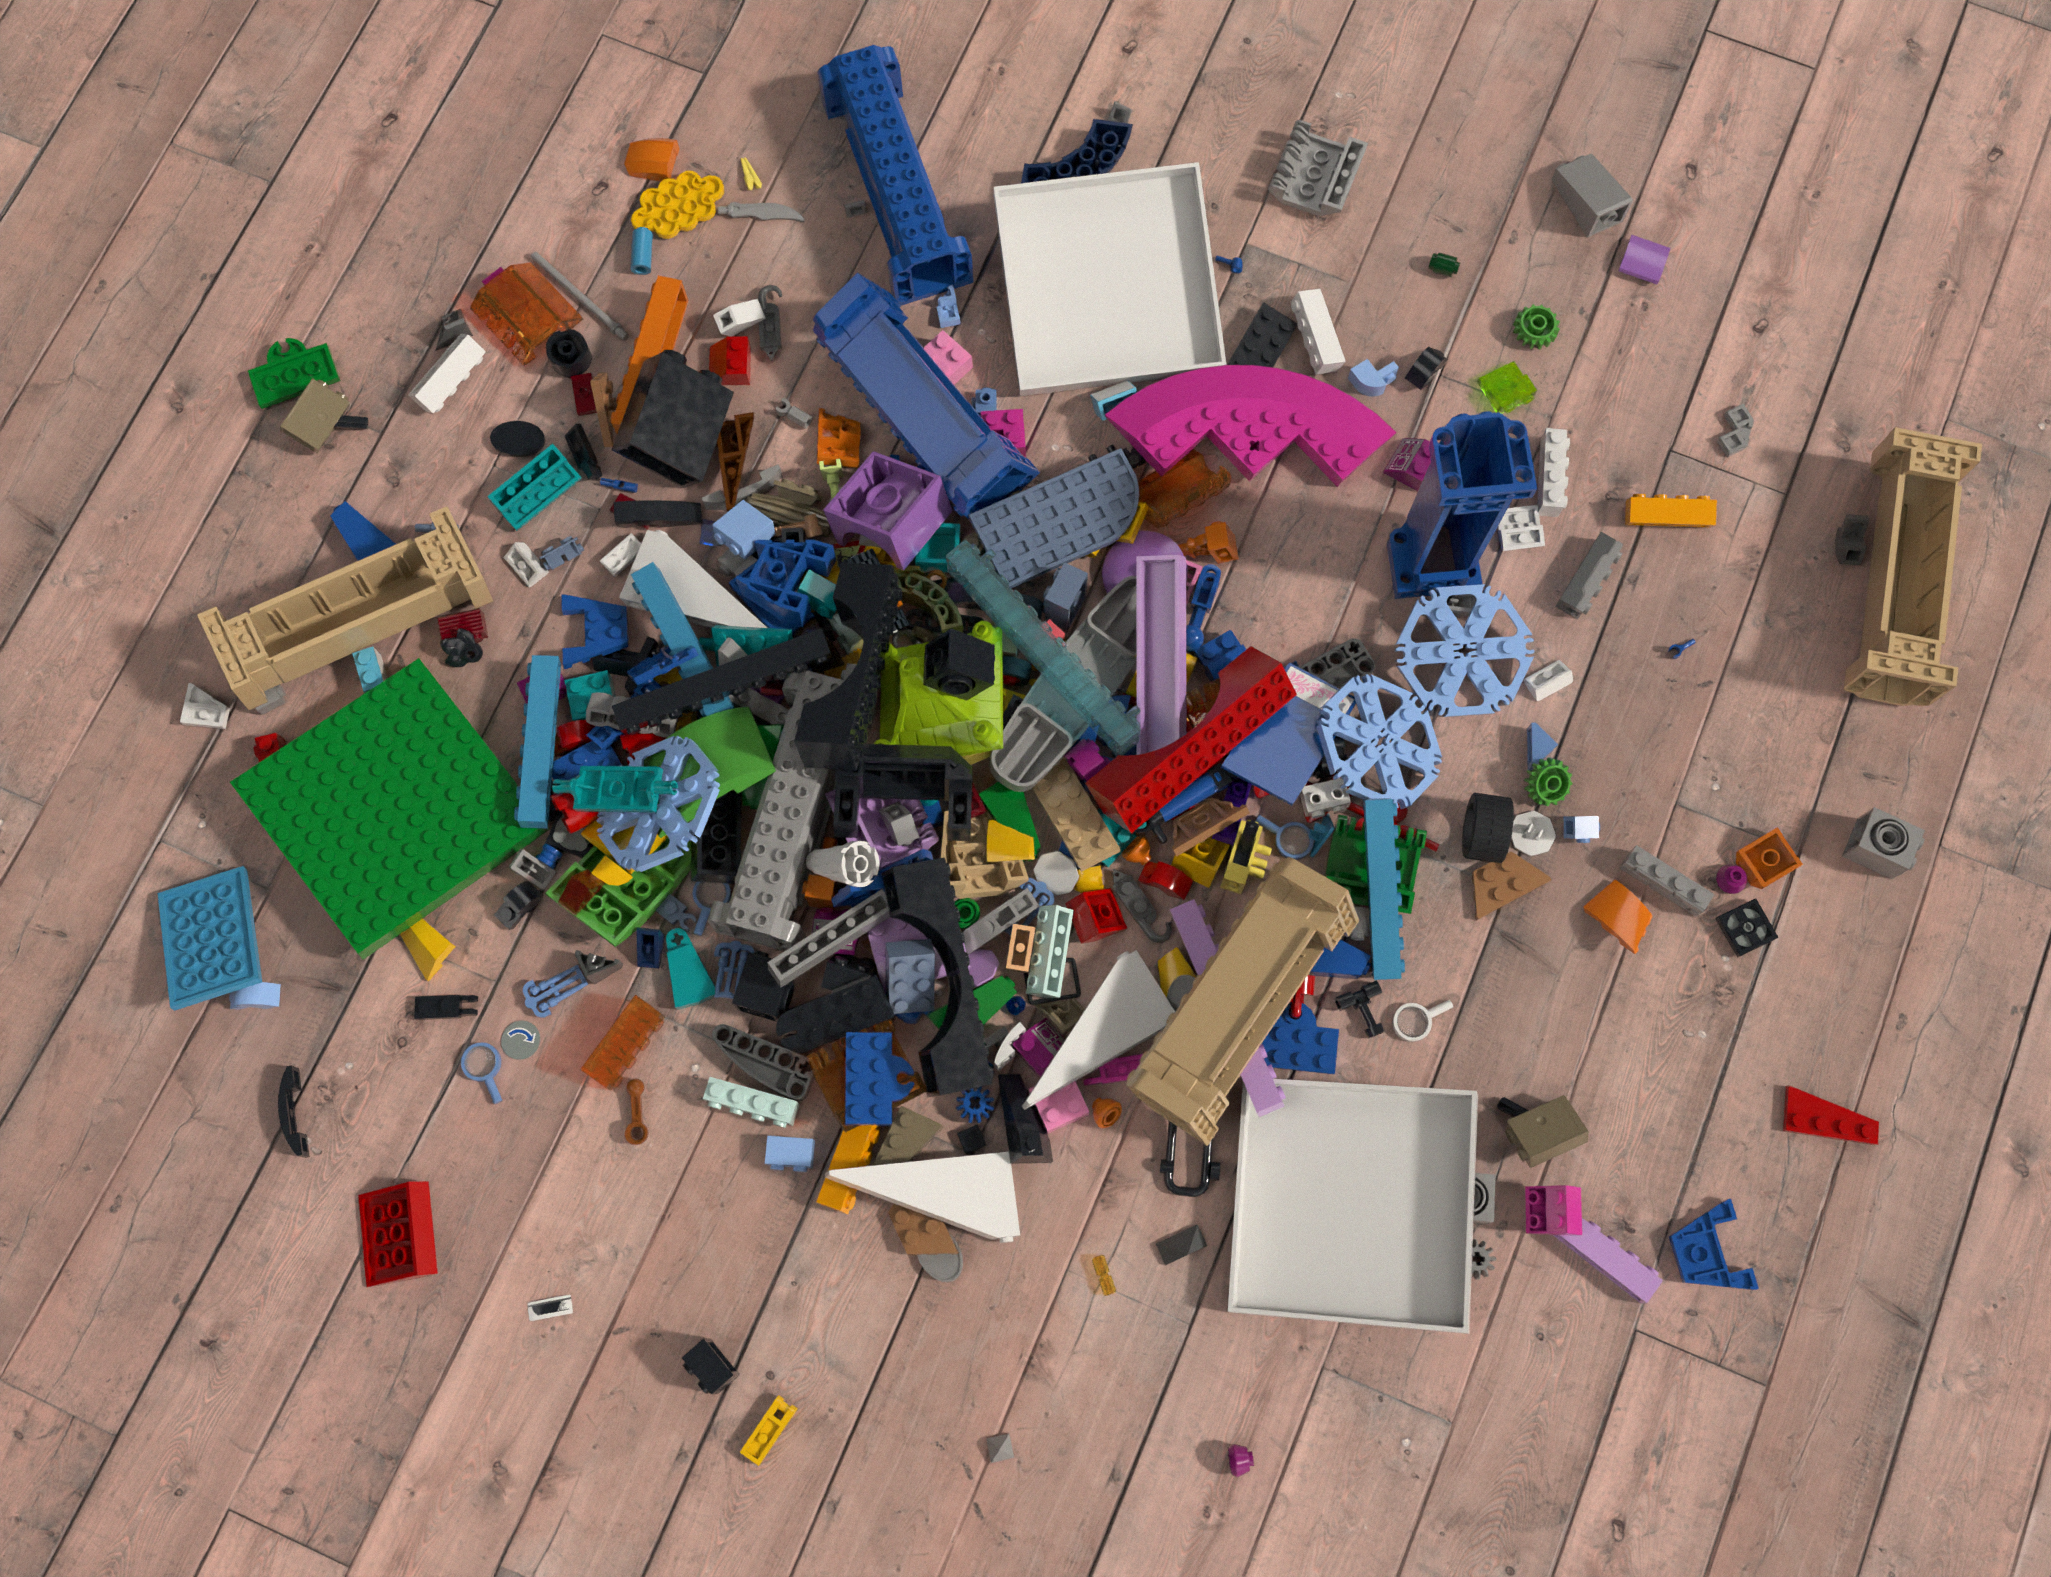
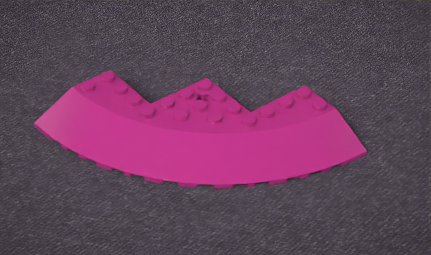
(1251, 409)

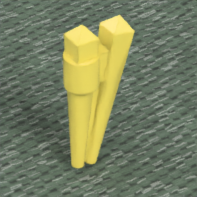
(749, 175)

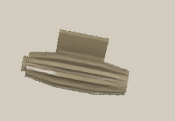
(790, 505)

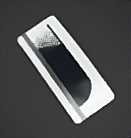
(550, 1307)

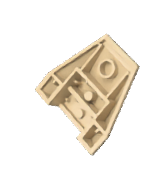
(969, 866)

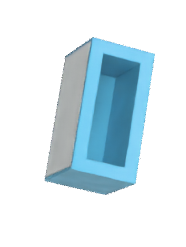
(1110, 397)
(369, 668)

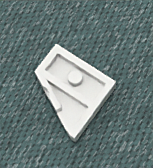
(203, 710)

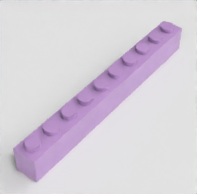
(1200, 947)

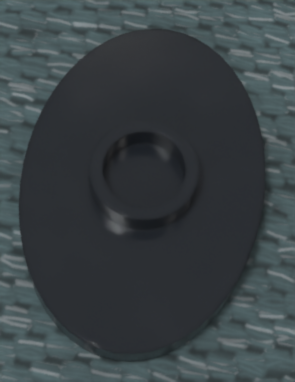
(517, 438)

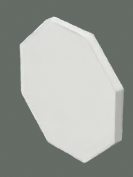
(1532, 833)
(1056, 872)

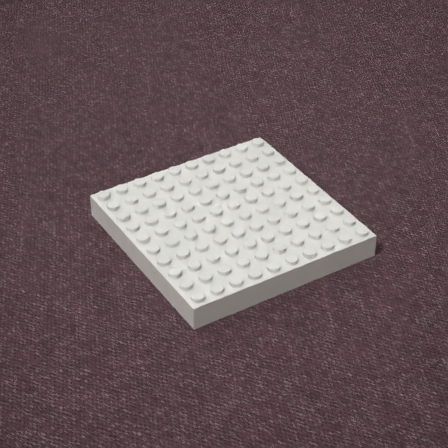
(1109, 278)
(1356, 1206)

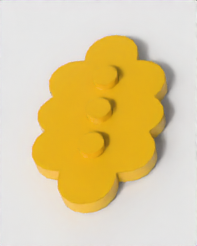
(678, 204)

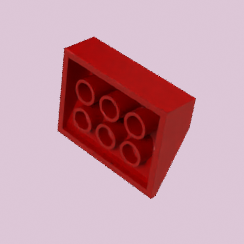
(397, 1233)

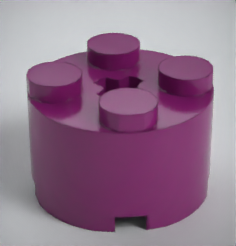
(1086, 759)

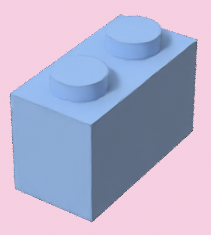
(789, 1152)

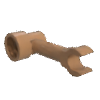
(809, 524)

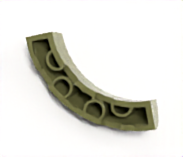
(932, 598)

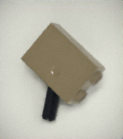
(317, 416)
(1543, 1130)

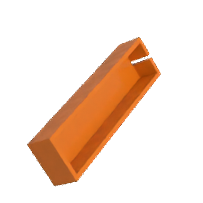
(657, 333)

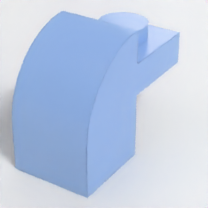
(1369, 381)
(260, 995)

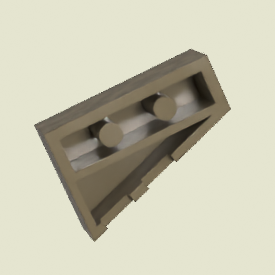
(907, 1137)

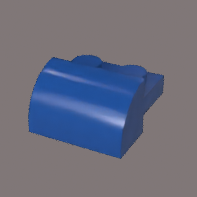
(1219, 653)

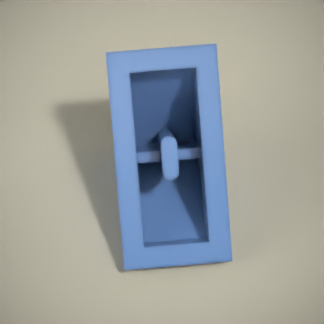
(1538, 745)

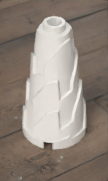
(849, 863)

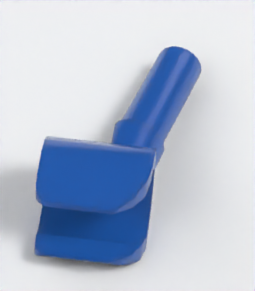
(1236, 263)
(1680, 648)

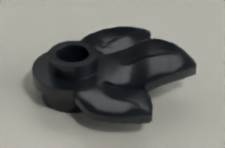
(458, 649)

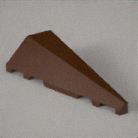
(732, 449)

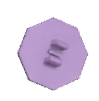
(983, 966)

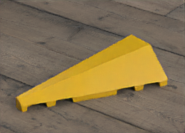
(427, 947)

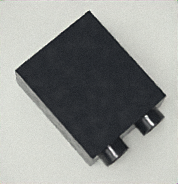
(673, 419)

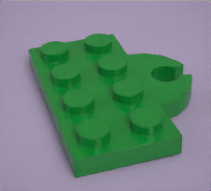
(290, 372)

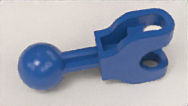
(1201, 604)

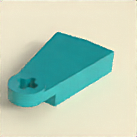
(688, 974)

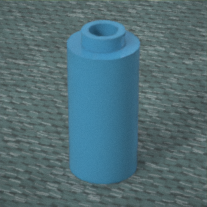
(641, 251)

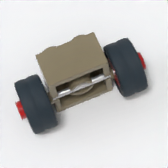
(1015, 670)

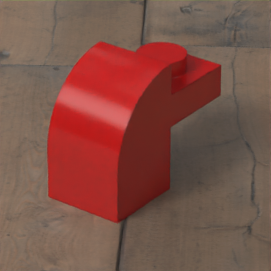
(571, 736)
(1166, 878)

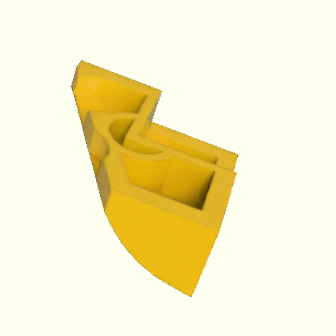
(1008, 844)
(1172, 966)

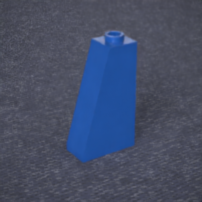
(358, 532)

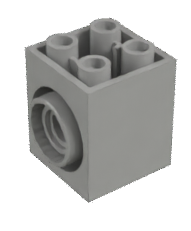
(1884, 843)
(1484, 1198)

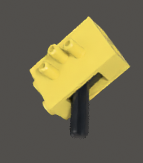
(1243, 857)

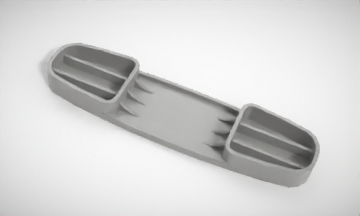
(1044, 722)

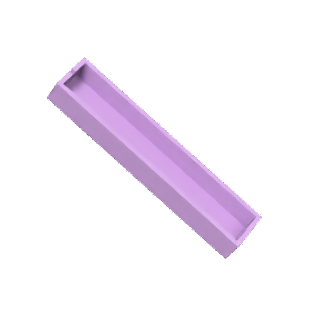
(1161, 650)

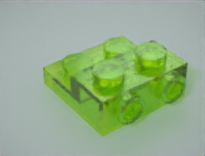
(1507, 388)

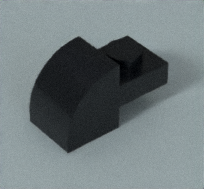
(518, 903)

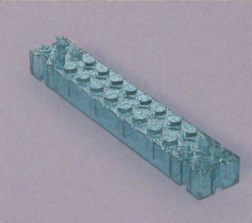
(1043, 649)

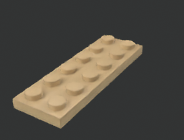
(1075, 816)

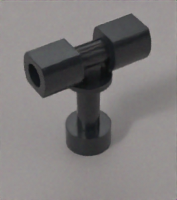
(1360, 1001)

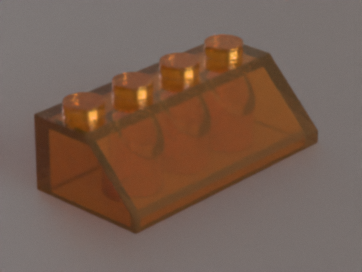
(623, 1043)

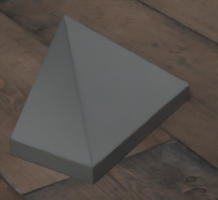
(1181, 1244)

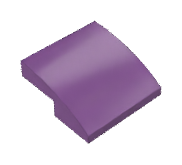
(1644, 259)

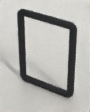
(1064, 997)

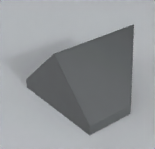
(453, 325)
(597, 967)

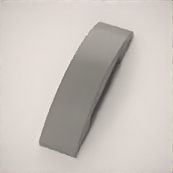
(716, 500)

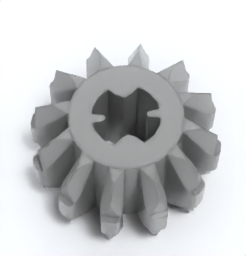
(1484, 1263)

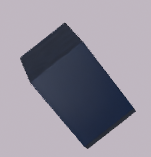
(649, 947)

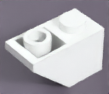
(739, 317)

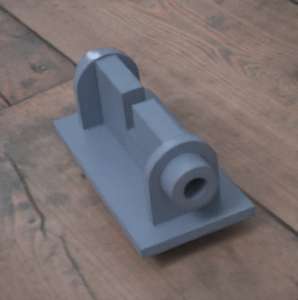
(553, 556)

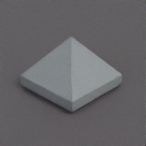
(1120, 113)
(1000, 1448)

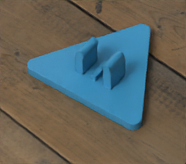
(1321, 833)

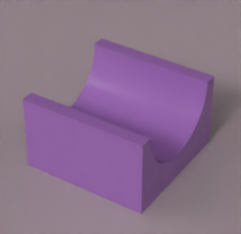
(891, 506)

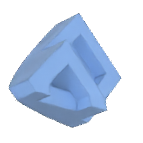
(948, 310)

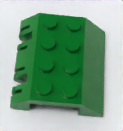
(1348, 861)

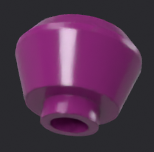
(1731, 879)
(1239, 1460)

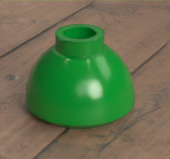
(968, 911)

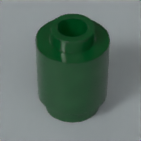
(1444, 264)

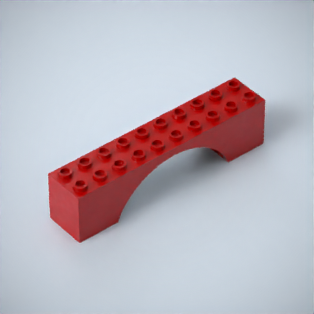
(1141, 784)

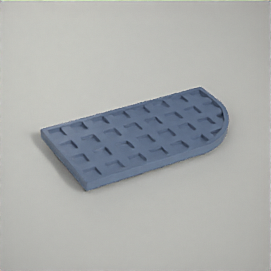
(1059, 518)

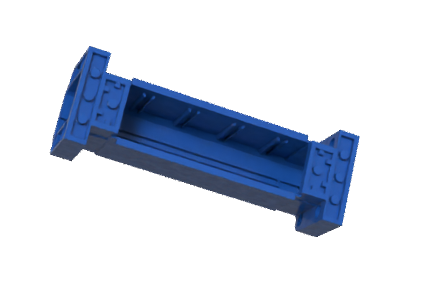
(866, 91)
(917, 399)
(1466, 492)

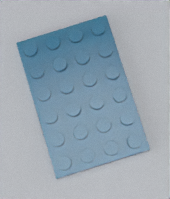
(209, 938)

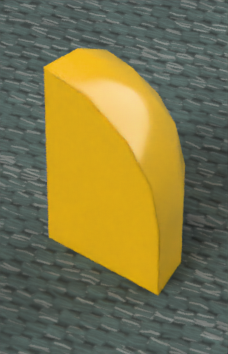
(611, 873)
(1089, 880)

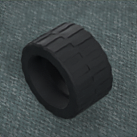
(1487, 827)

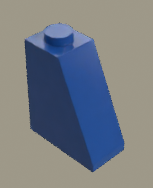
(1342, 962)

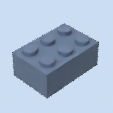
(1065, 596)
(910, 975)

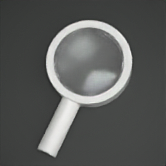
(1414, 1022)

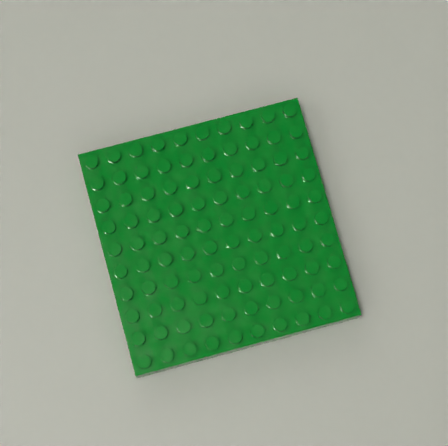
(388, 807)

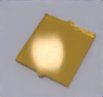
(915, 569)

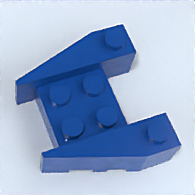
(779, 573)

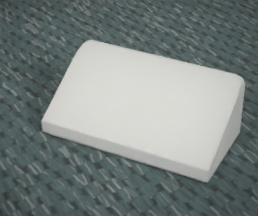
(525, 563)
(1549, 680)

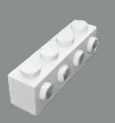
(1317, 331)
(447, 373)
(1552, 470)

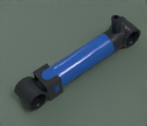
(1204, 786)

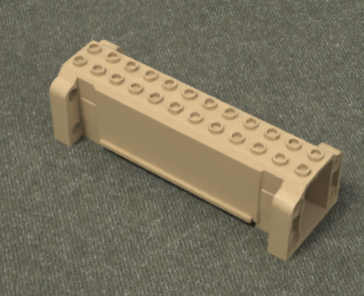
(1911, 568)
(345, 610)
(1241, 996)

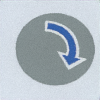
(520, 1040)

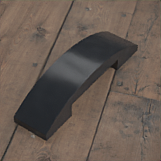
(291, 1083)

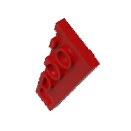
(1821, 1118)

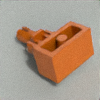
(1216, 541)
(820, 889)

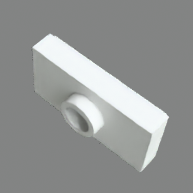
(621, 555)

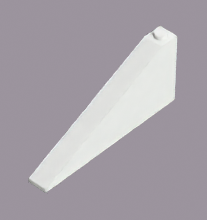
(695, 590)
(1118, 1018)
(960, 1191)

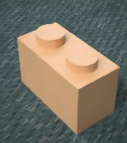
(1020, 948)

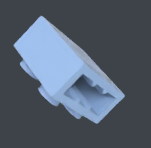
(741, 529)

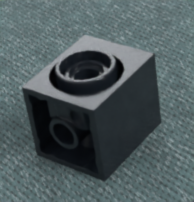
(959, 664)
(759, 991)

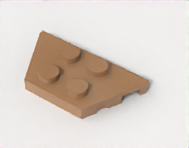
(605, 405)
(1204, 822)
(1503, 883)
(921, 1233)

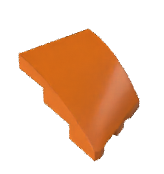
(838, 440)
(1620, 914)

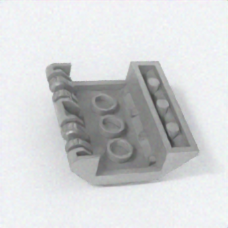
(1316, 171)

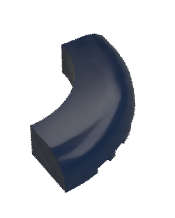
(1097, 154)

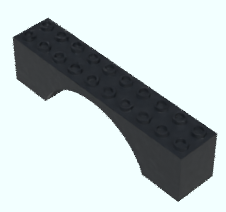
(837, 723)
(925, 899)

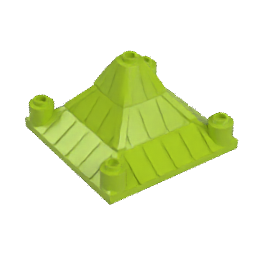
(933, 718)

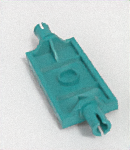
(748, 638)
(616, 788)

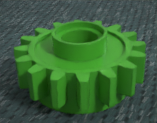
(1533, 335)
(1538, 780)

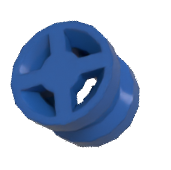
(549, 856)

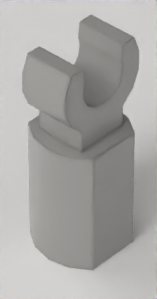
(794, 414)

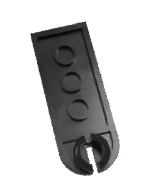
(1264, 338)
(833, 1015)

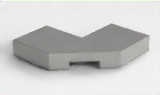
(1741, 424)

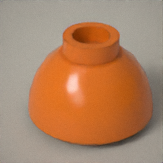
(1138, 851)
(1106, 1112)

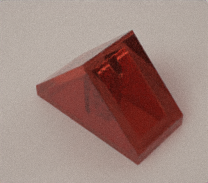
(580, 891)

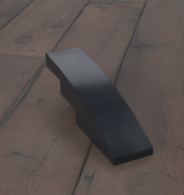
(657, 512)

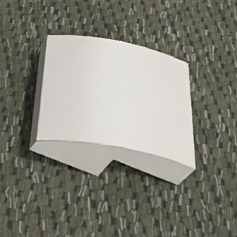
(1521, 529)
(1006, 1052)

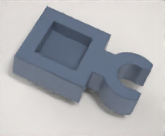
(674, 911)

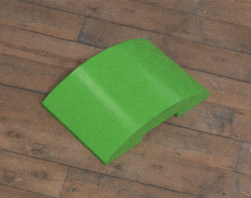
(733, 747)
(621, 909)

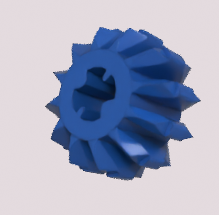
(967, 1104)

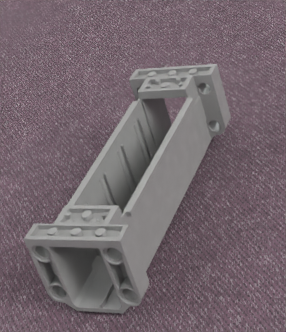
(784, 832)

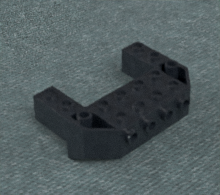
(910, 774)

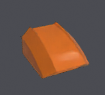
(652, 158)
(1767, 859)

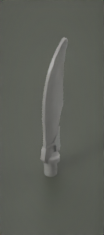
(763, 211)

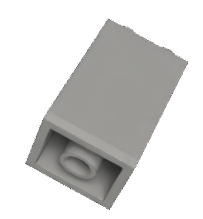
(1592, 194)

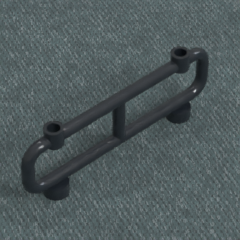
(1209, 1171)

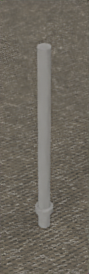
(615, 328)

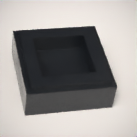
(971, 1139)

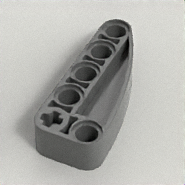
(1348, 663)
(768, 1069)

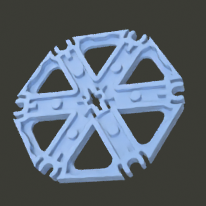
(1474, 667)
(1367, 734)
(667, 815)

